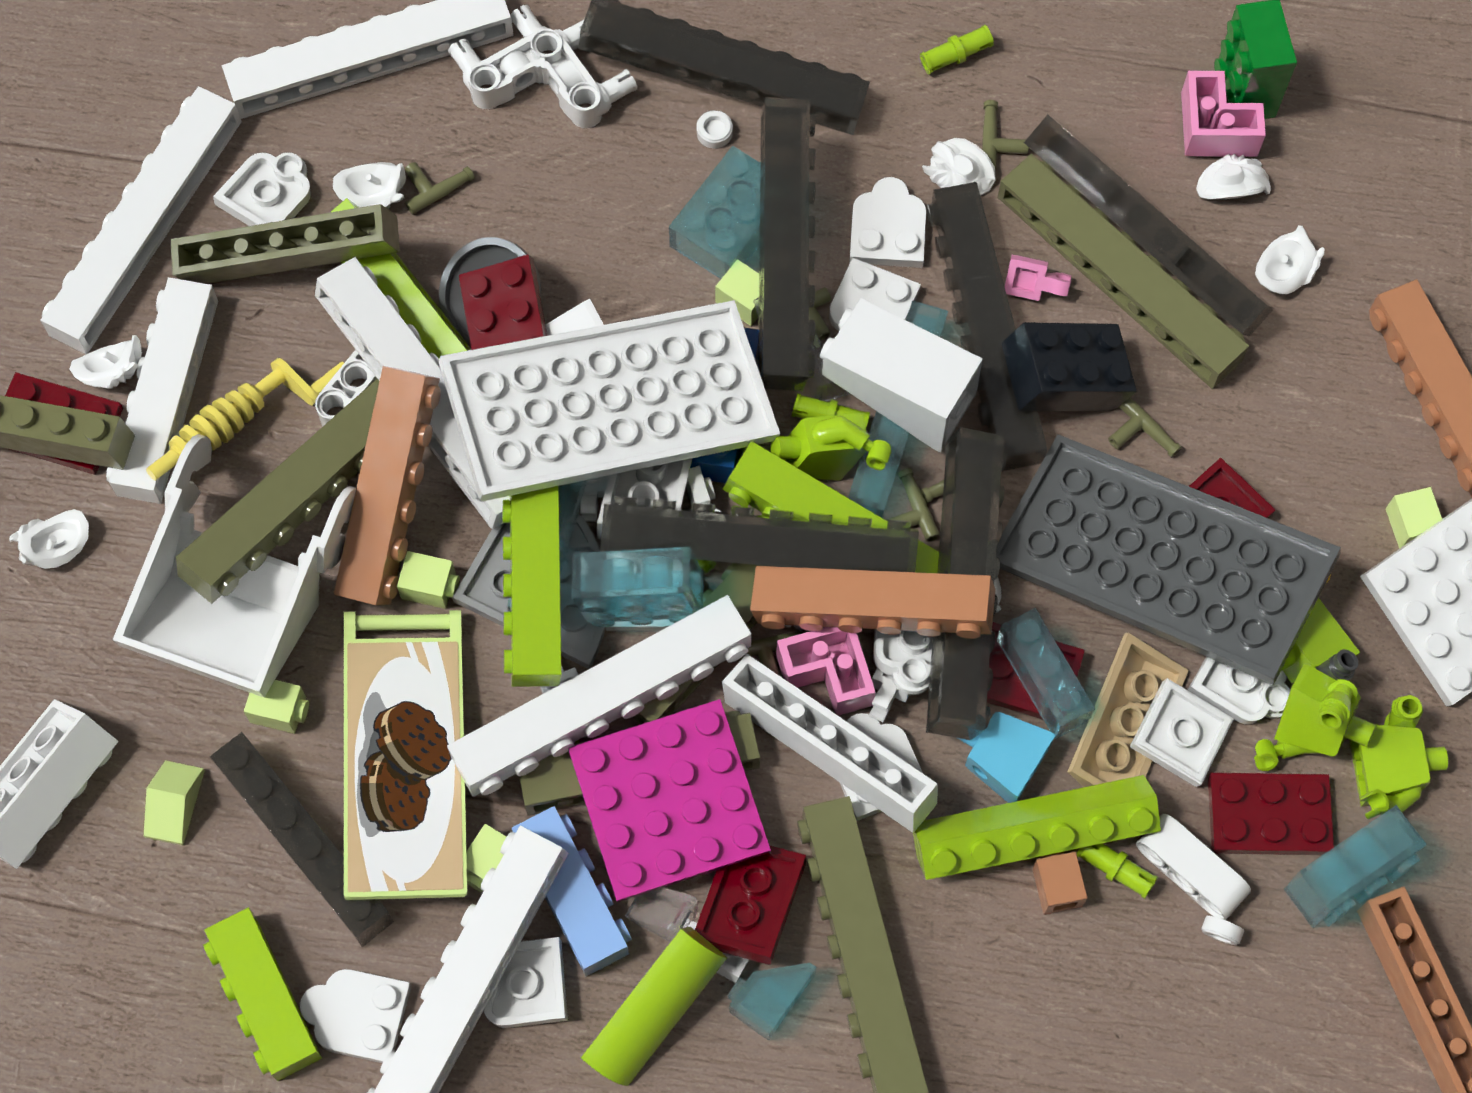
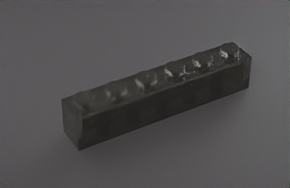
(298, 836)

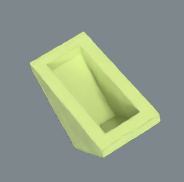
(171, 802)

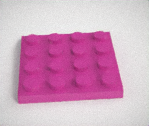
(669, 800)

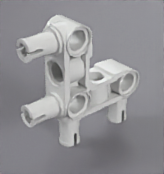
(526, 64)

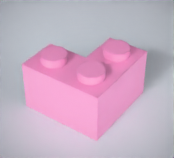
(1214, 125)
(831, 658)

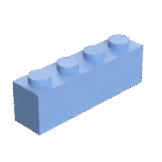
(577, 901)

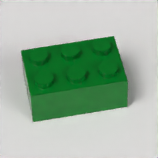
(1257, 56)

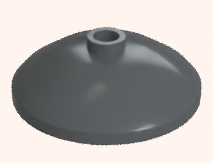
(471, 257)

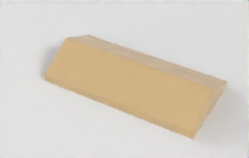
(1120, 708)

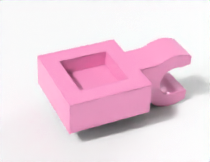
(1029, 278)

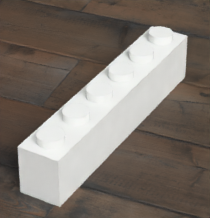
(164, 384)
(830, 743)

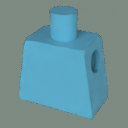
(1008, 754)

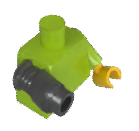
(1322, 646)

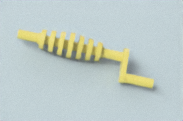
(229, 414)

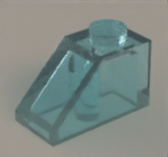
(769, 996)

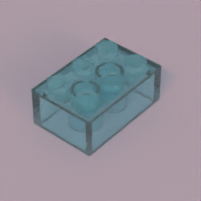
(721, 216)
(637, 585)
(1356, 868)

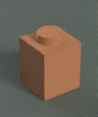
(1059, 882)

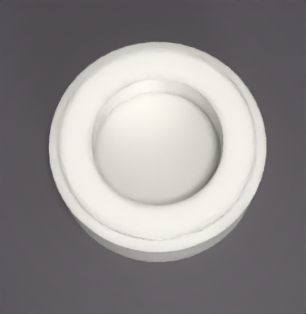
(714, 129)
(1222, 930)

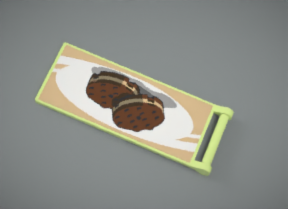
(398, 775)

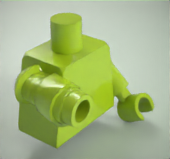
(830, 446)
(1315, 720)
(1396, 762)

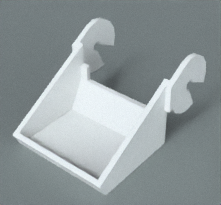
(240, 635)

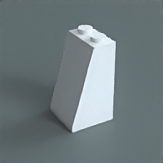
(902, 372)

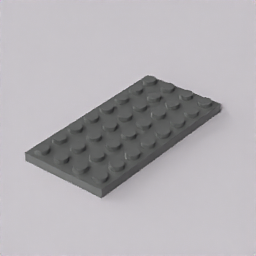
(1166, 558)

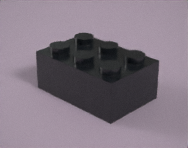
(1068, 367)

